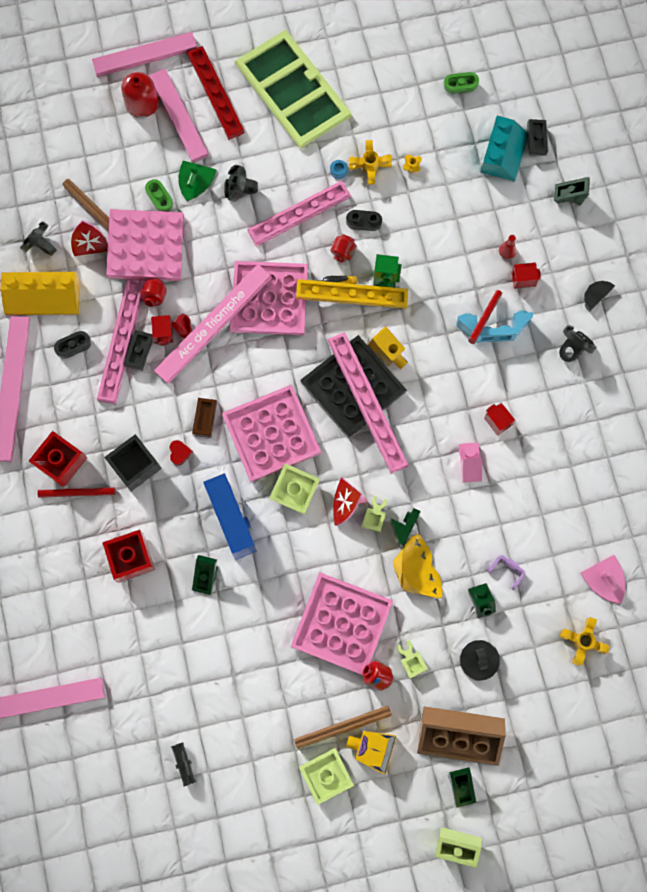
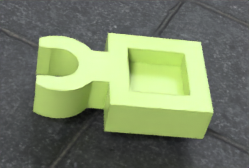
(374, 517)
(412, 662)

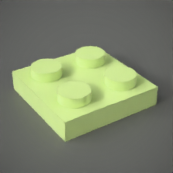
(294, 488)
(326, 776)

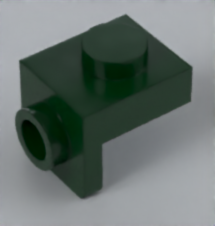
(482, 600)

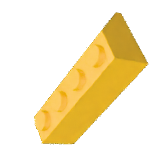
(40, 293)

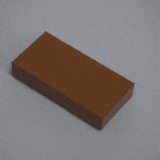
(204, 417)

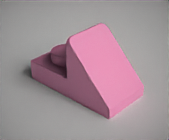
(470, 462)

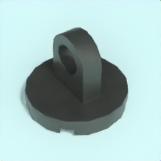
(238, 184)
(36, 238)
(578, 342)
(479, 660)

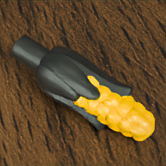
(341, 279)

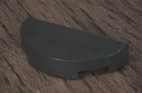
(596, 293)

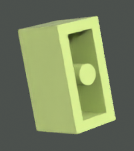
(458, 847)

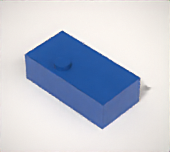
(230, 517)

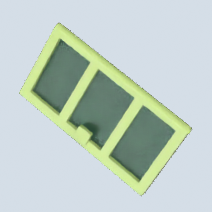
(293, 89)

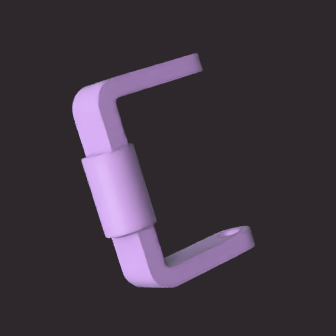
(513, 565)

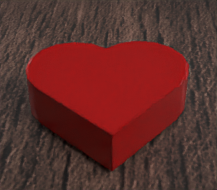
(182, 325)
(179, 452)

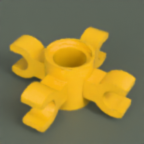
(370, 155)
(593, 644)

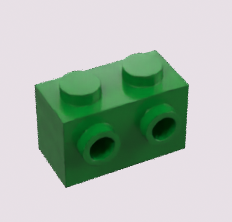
(386, 271)

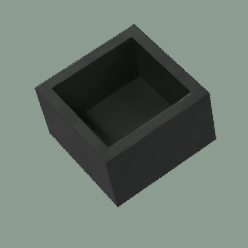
(133, 462)

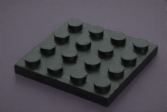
(334, 395)

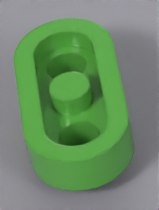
(460, 82)
(160, 196)

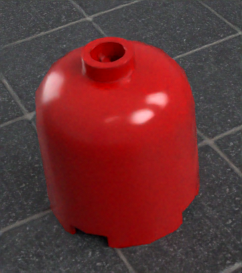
(139, 94)

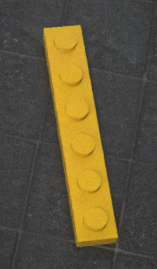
(351, 294)

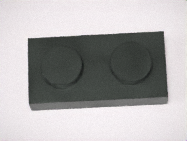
(537, 137)
(138, 350)

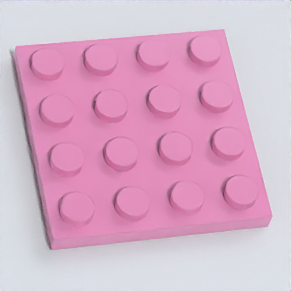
(145, 245)
(275, 305)
(271, 433)
(341, 623)

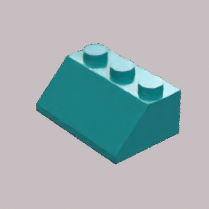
(505, 149)

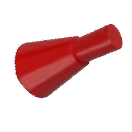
(508, 248)

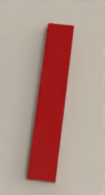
(215, 92)

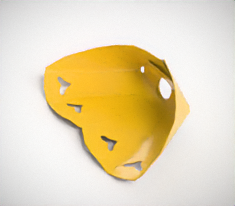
(415, 571)

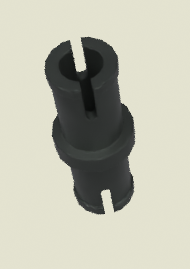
(183, 764)

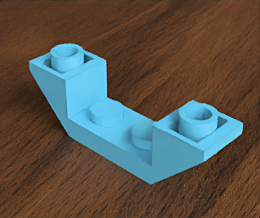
(520, 319)

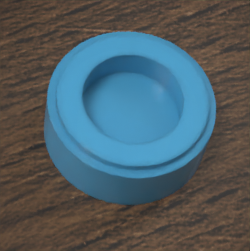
(338, 169)

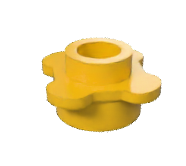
(412, 167)

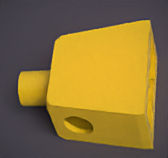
(385, 342)

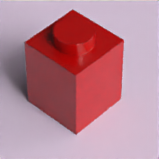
(525, 275)
(162, 330)
(499, 418)

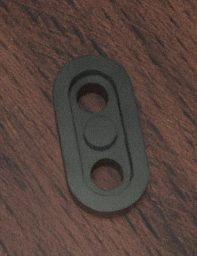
(363, 221)
(72, 343)

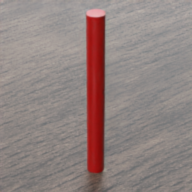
(485, 316)
(76, 492)

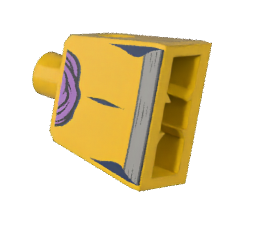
(373, 749)

